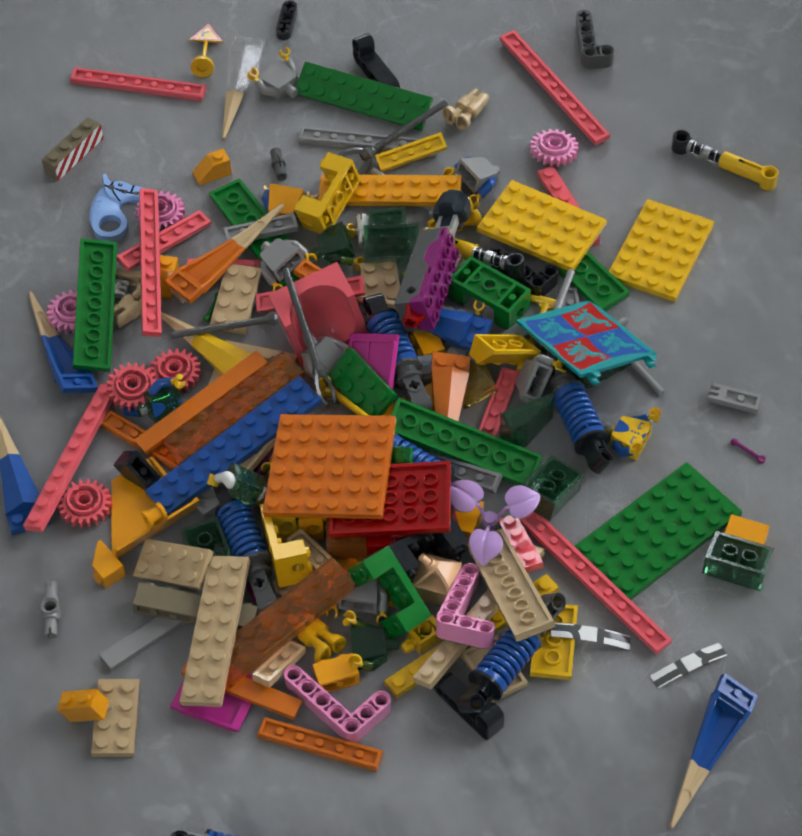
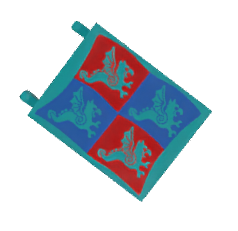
(587, 339)

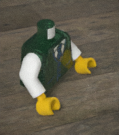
(241, 484)

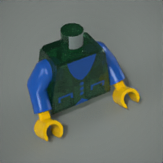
(162, 398)

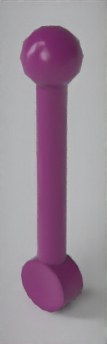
(761, 459)

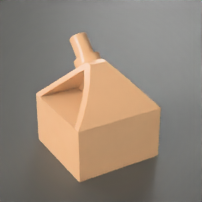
(435, 578)

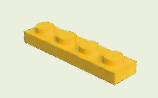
(411, 152)

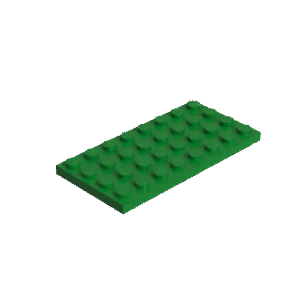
(658, 530)

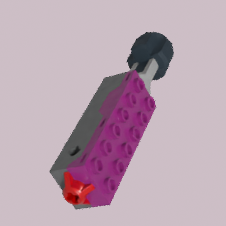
(432, 264)

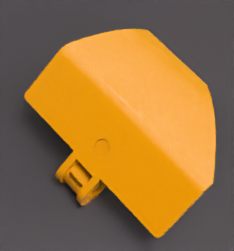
(136, 515)

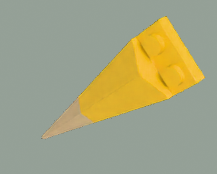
(216, 351)

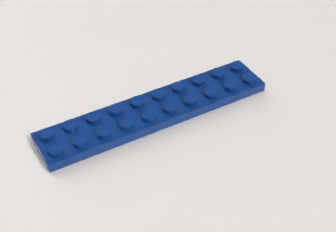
(233, 445)

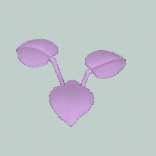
(488, 544)

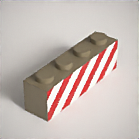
(72, 149)

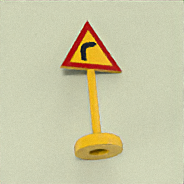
(202, 65)

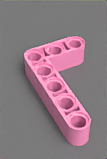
(451, 621)
(334, 708)

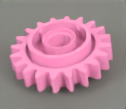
(554, 147)
(169, 208)
(62, 312)

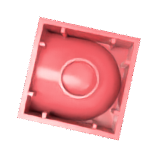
(327, 306)

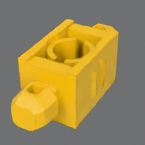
(421, 644)

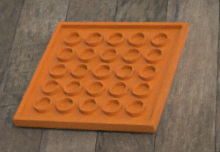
(330, 466)

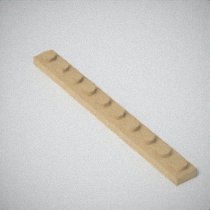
(449, 651)

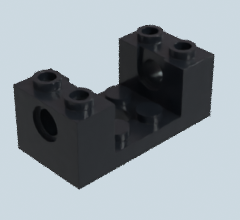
(445, 545)

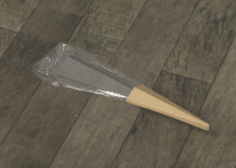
(243, 56)

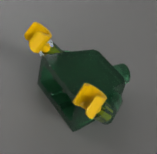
(336, 245)
(368, 644)

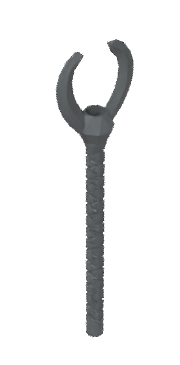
(368, 152)
(271, 319)
(319, 369)

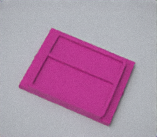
(379, 352)
(229, 716)

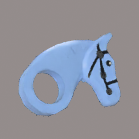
(107, 208)

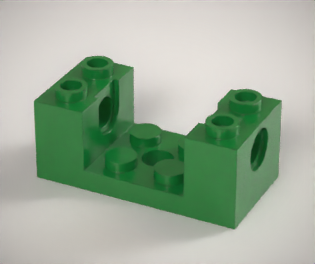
(507, 296)
(402, 592)

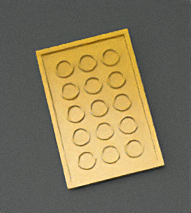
(541, 225)
(661, 250)

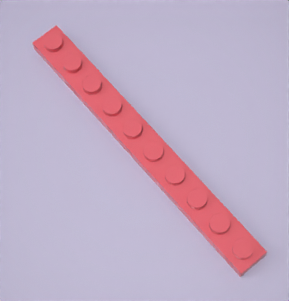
(555, 88)
(150, 263)
(69, 461)
(597, 583)

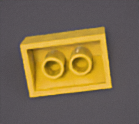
(502, 349)

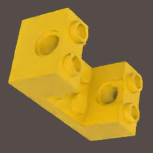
(343, 180)
(288, 558)

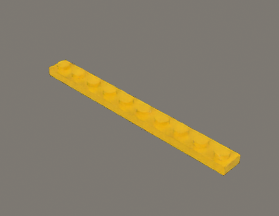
(403, 680)

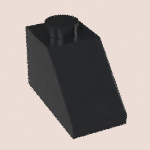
(136, 469)

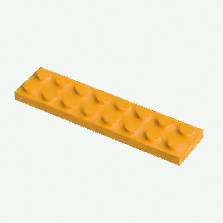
(398, 189)

